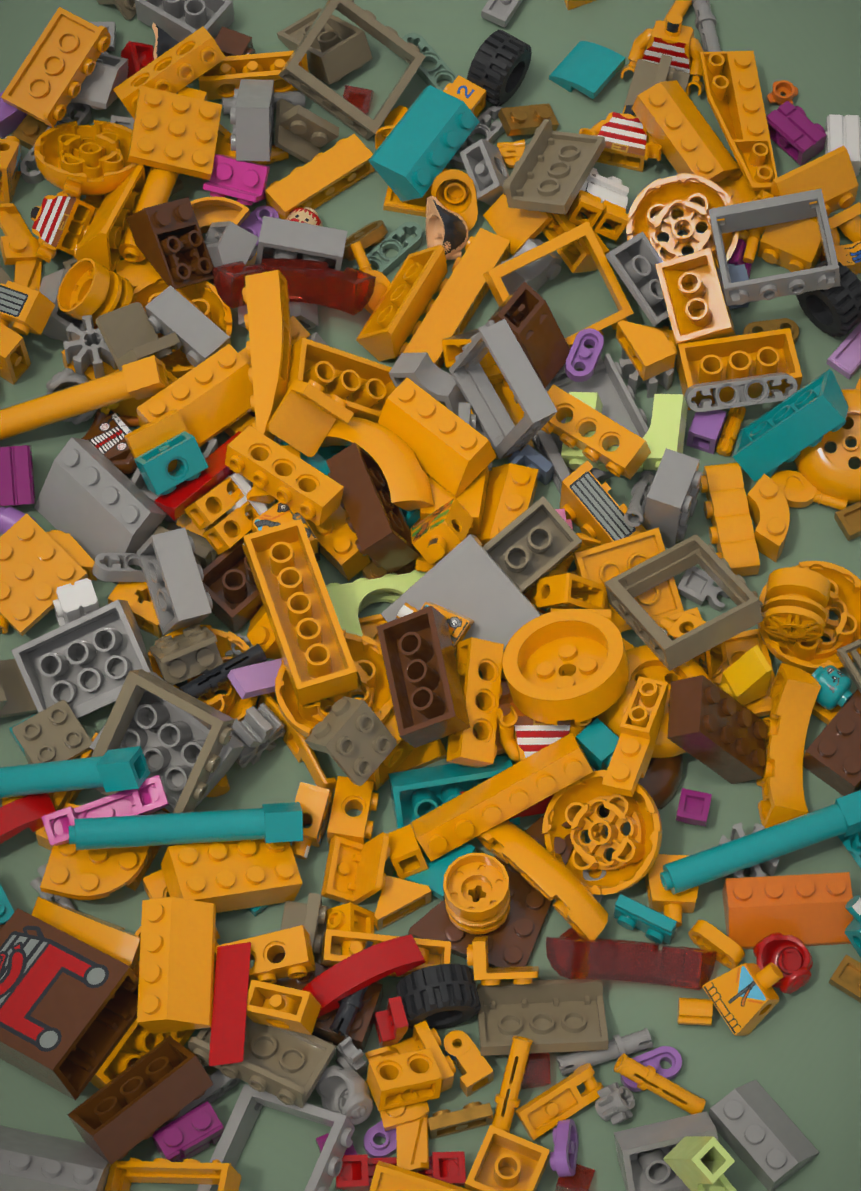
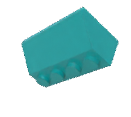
(423, 143)
(791, 427)
(427, 788)

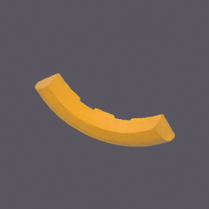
(403, 473)
(782, 780)
(548, 877)

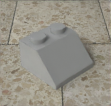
(58, 320)

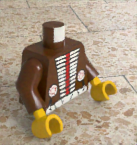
(108, 437)

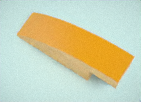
(91, 930)

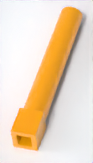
(154, 192)
(136, 380)

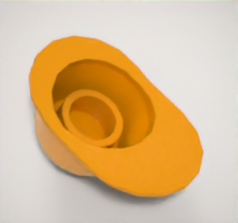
(457, 193)

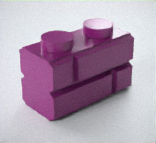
(795, 133)
(16, 476)
(189, 1134)

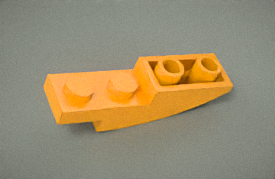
(637, 737)

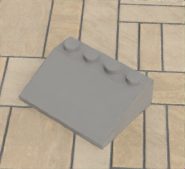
(96, 502)
(84, 660)
(172, 744)
(48, 1163)

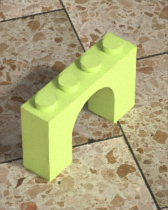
(665, 431)
(353, 597)
(701, 1163)

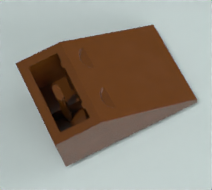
(172, 242)
(535, 331)

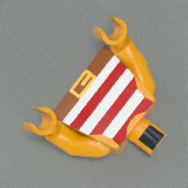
(673, 40)
(626, 140)
(61, 220)
(524, 736)

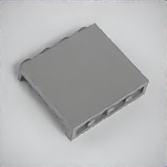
(617, 405)
(475, 587)

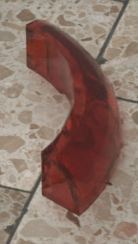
(306, 281)
(630, 961)

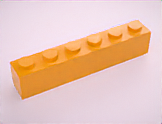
(458, 295)
(501, 797)

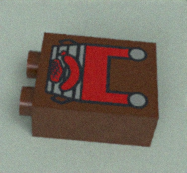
(60, 1003)

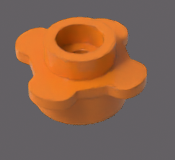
(782, 87)

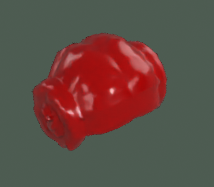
(789, 956)

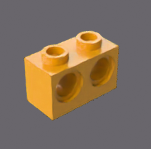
(404, 1079)

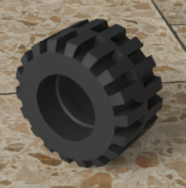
(500, 66)
(837, 308)
(440, 995)

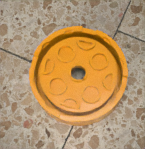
(566, 643)

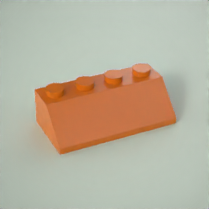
(788, 904)

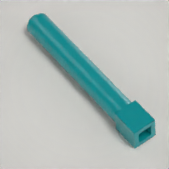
(114, 771)
(272, 822)
(764, 845)

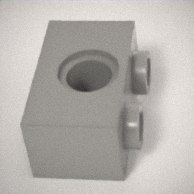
(486, 170)

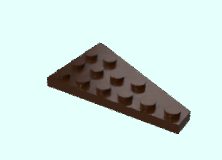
(516, 937)

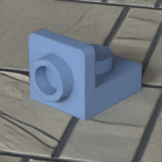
(531, 458)

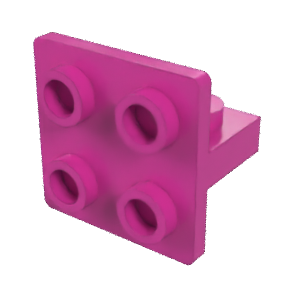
(237, 179)

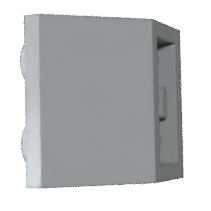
(99, 86)
(229, 244)

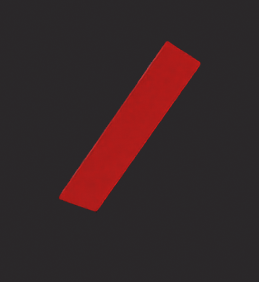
(230, 1004)

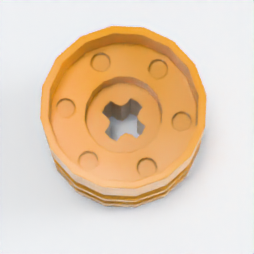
(92, 290)
(796, 604)
(473, 878)

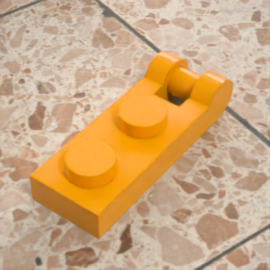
(559, 1102)

